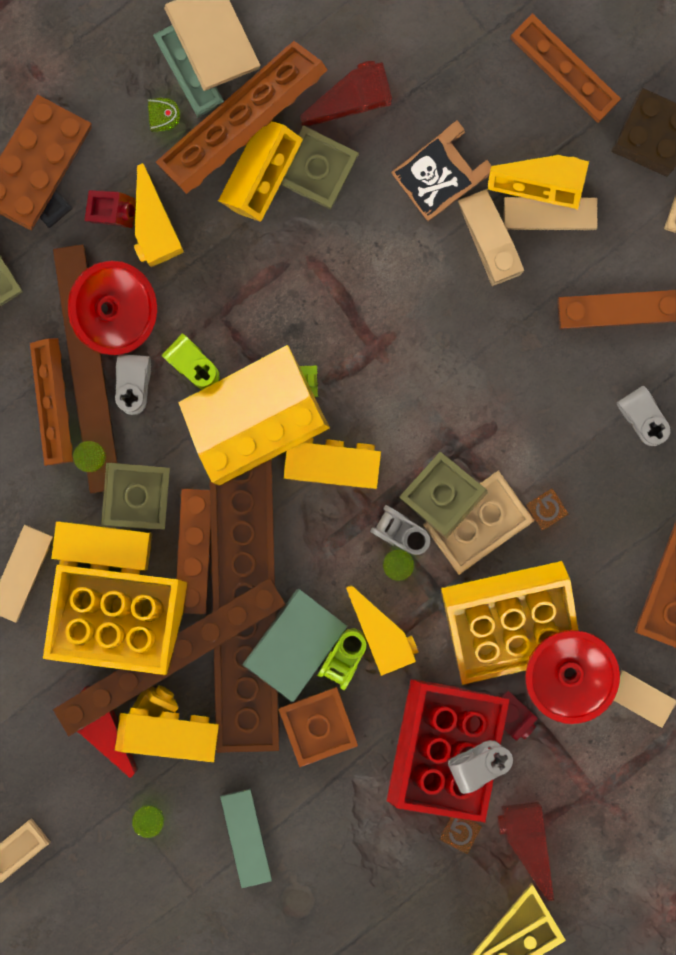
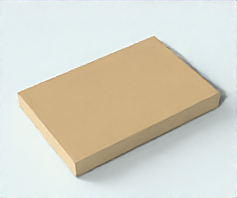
(212, 40)
(486, 527)

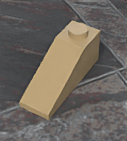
(491, 238)

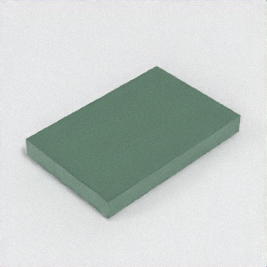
(294, 645)

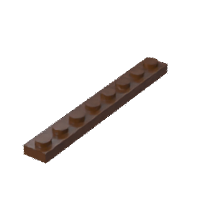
(189, 646)

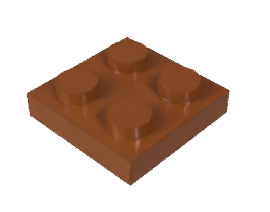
(318, 726)

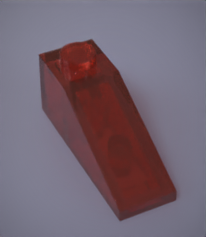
(354, 94)
(526, 835)

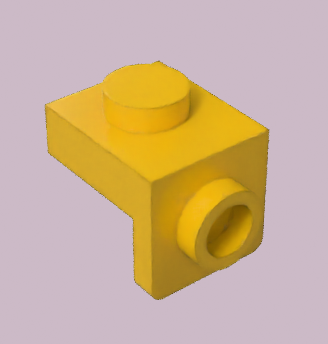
(156, 700)

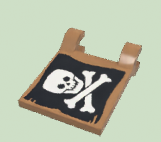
(439, 174)

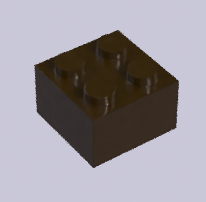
(649, 133)

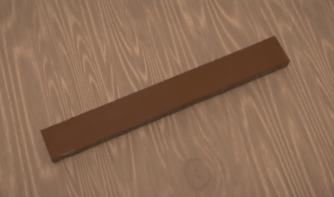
(86, 369)

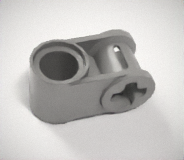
(132, 377)
(640, 411)
(399, 530)
(475, 766)

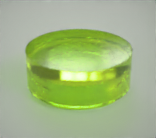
(89, 456)
(398, 565)
(148, 821)

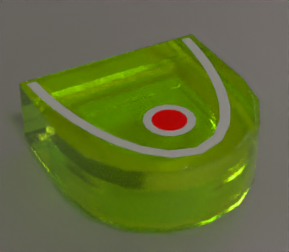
(163, 114)

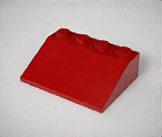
(434, 729)

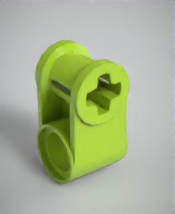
(189, 360)
(343, 660)

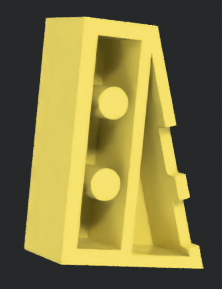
(523, 929)

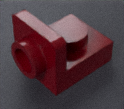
(110, 208)
(519, 719)

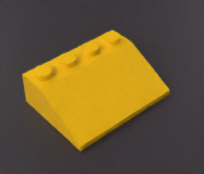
(252, 416)
(505, 617)
(114, 619)

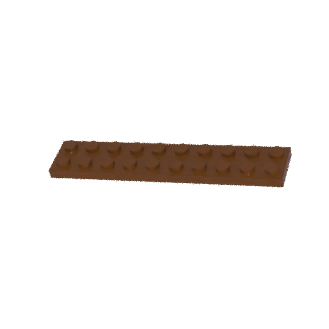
(240, 561)

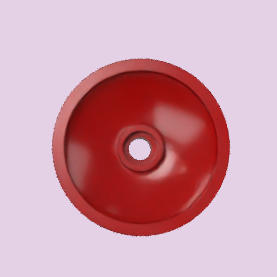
(129, 303)
(587, 691)

